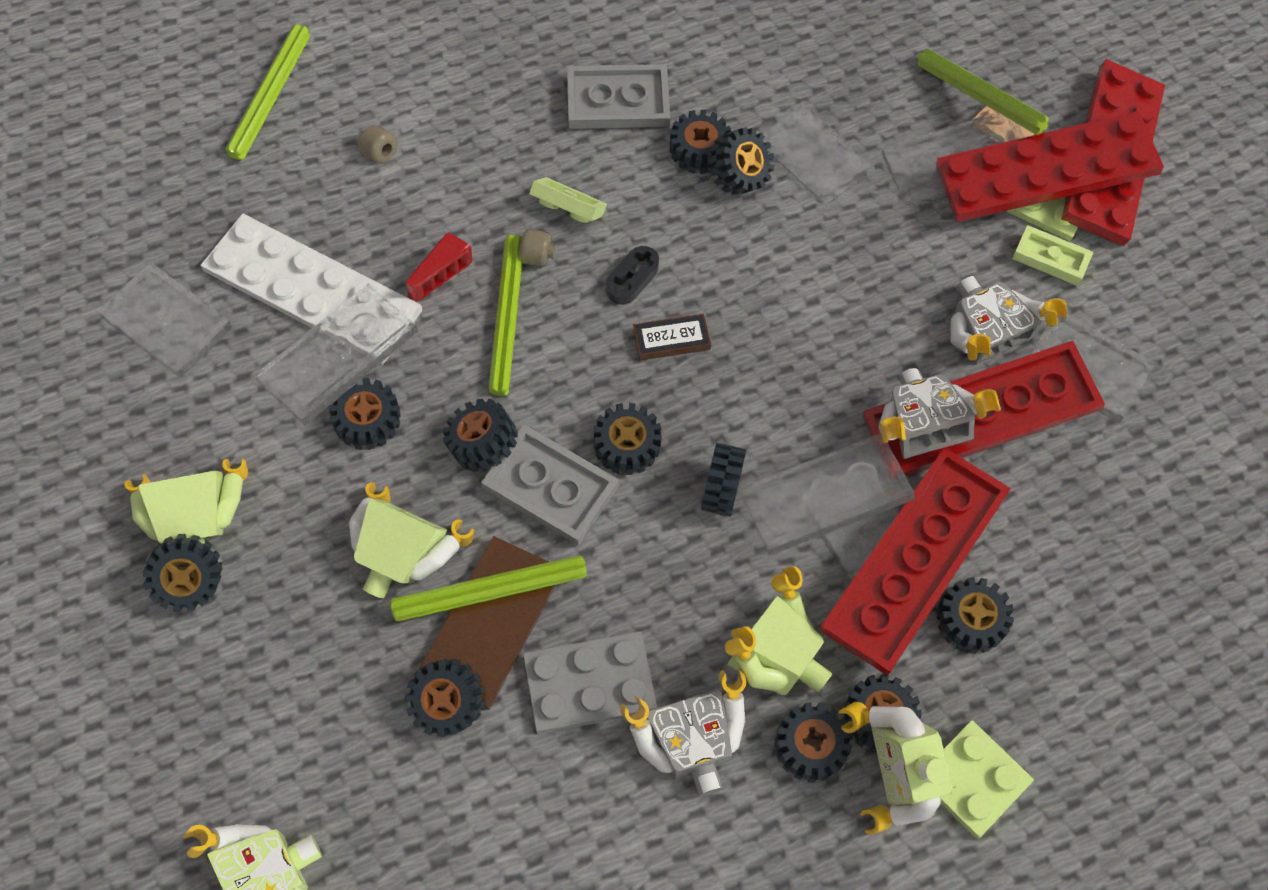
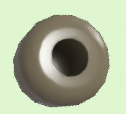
(377, 144)
(536, 248)

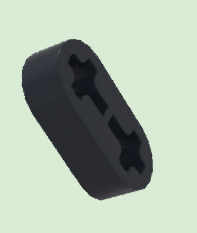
(638, 279)

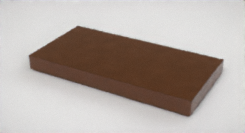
(492, 631)

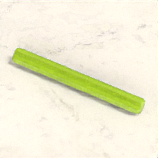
(267, 92)
(983, 92)
(506, 318)
(488, 588)

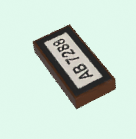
(671, 337)

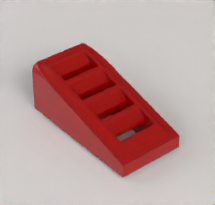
(440, 265)

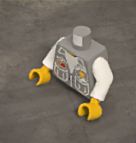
(997, 318)
(932, 413)
(692, 733)

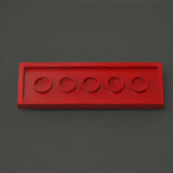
(1048, 166)
(1113, 209)
(1032, 396)
(914, 561)

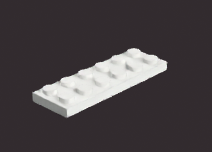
(290, 274)

